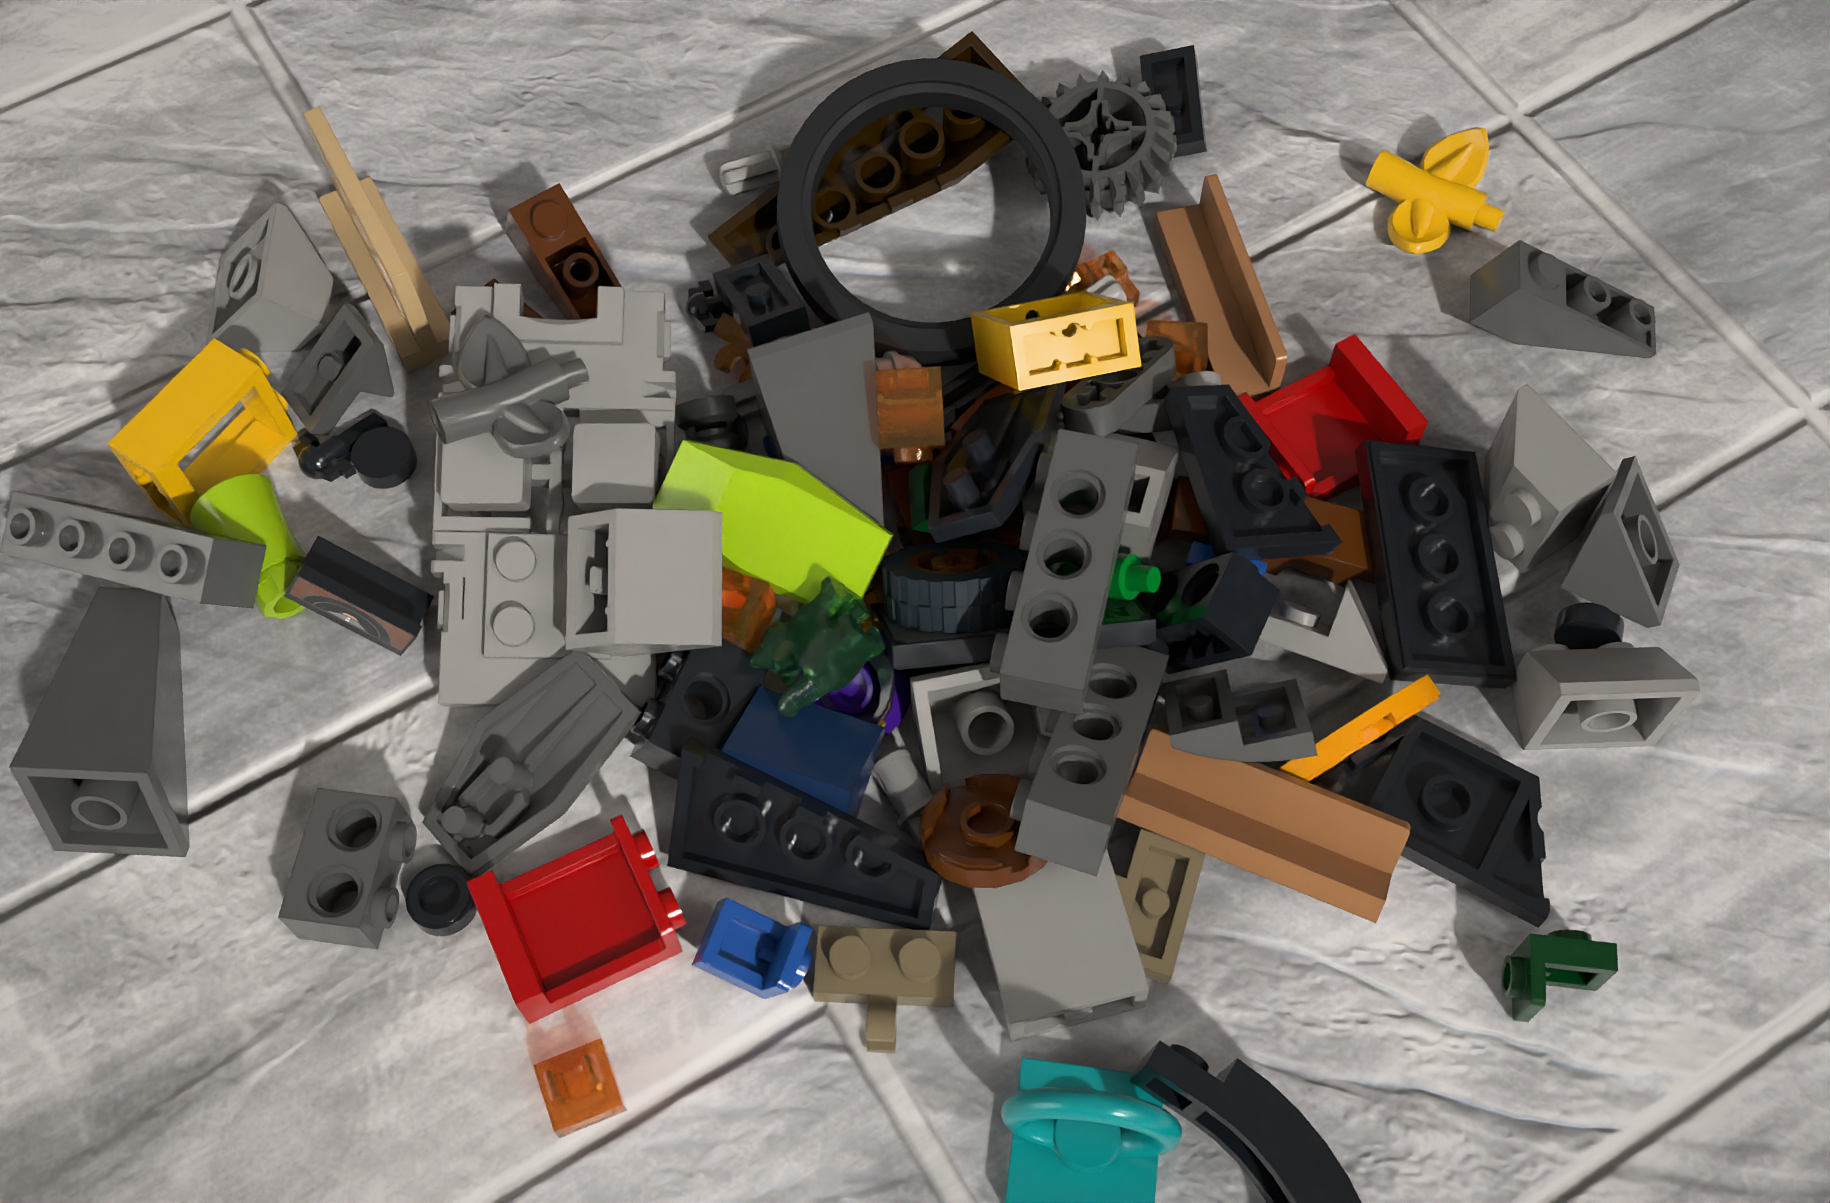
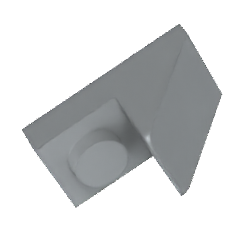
(1346, 644)

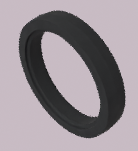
(919, 85)

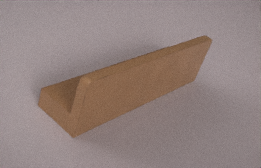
(1222, 290)
(1267, 824)

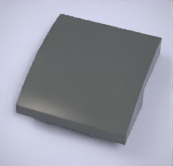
(1239, 725)

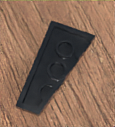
(782, 841)

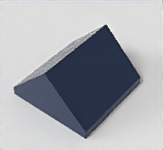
(813, 751)

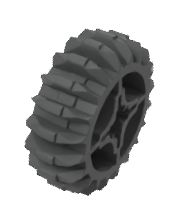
(1135, 140)

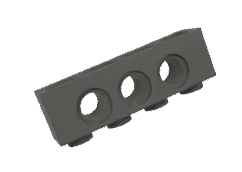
(133, 550)
(1058, 669)
(1088, 762)

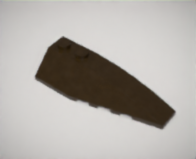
(879, 170)

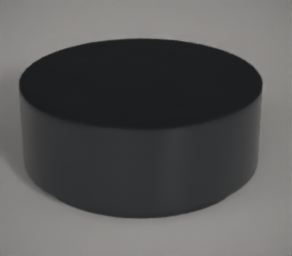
(384, 457)
(1587, 626)
(440, 900)

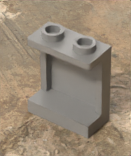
(1061, 949)

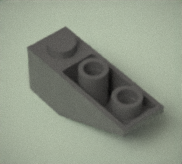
(1553, 305)

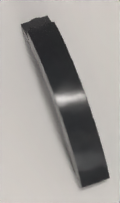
(1250, 1123)

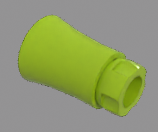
(250, 511)

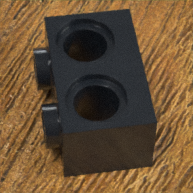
(1209, 612)

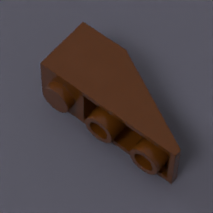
(560, 252)

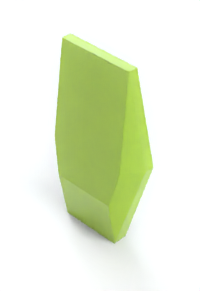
(776, 520)

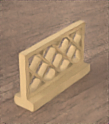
(380, 256)

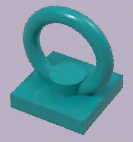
(1084, 1136)

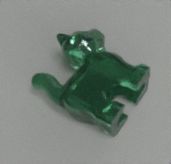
(819, 643)

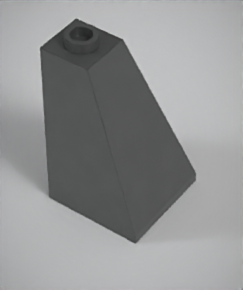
(823, 410)
(110, 736)

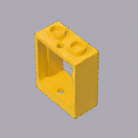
(1067, 341)
(186, 412)

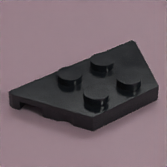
(1465, 809)

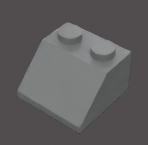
(1539, 482)
(1599, 696)

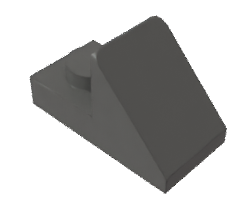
(339, 366)

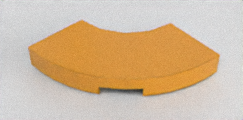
(1364, 729)

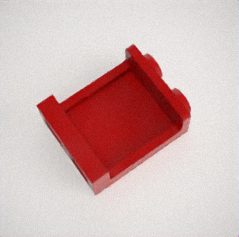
(1329, 414)
(579, 921)

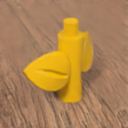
(1436, 191)

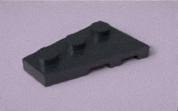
(1237, 483)

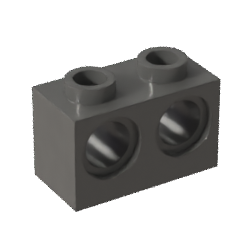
(331, 867)

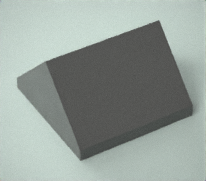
(1625, 552)

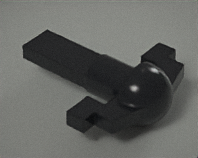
(703, 307)
(327, 459)

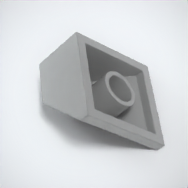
(271, 288)

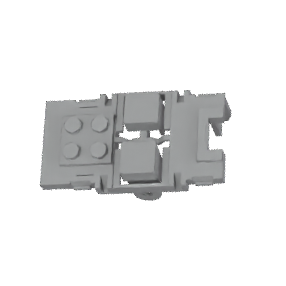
(501, 581)

